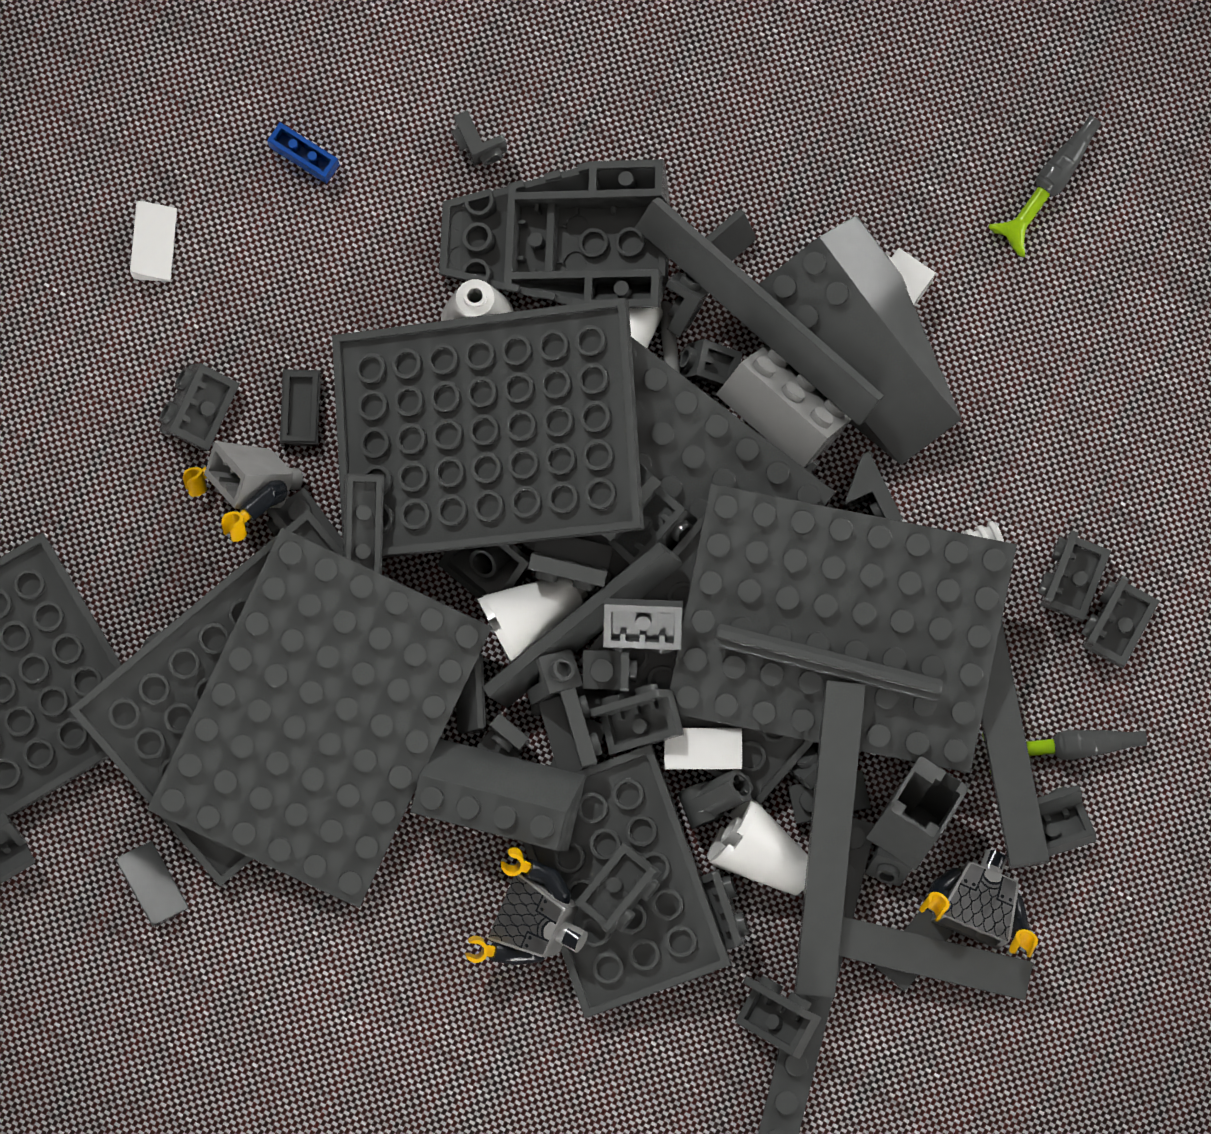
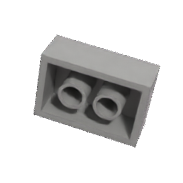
(783, 406)

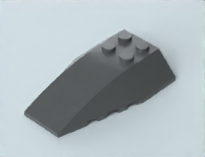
(562, 235)
(861, 309)

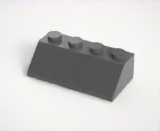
(499, 795)

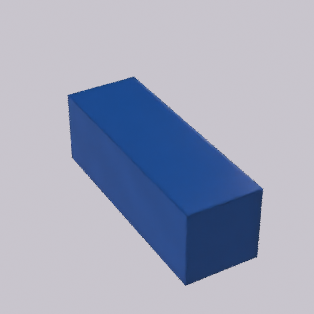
(303, 152)

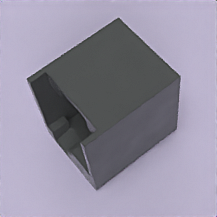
(918, 812)

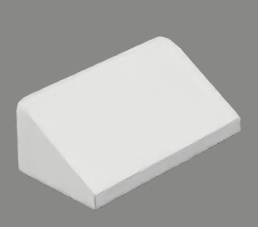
(153, 242)
(704, 749)

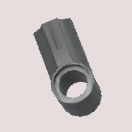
(710, 799)

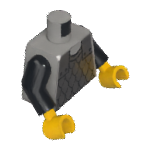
(247, 479)
(982, 904)
(532, 918)

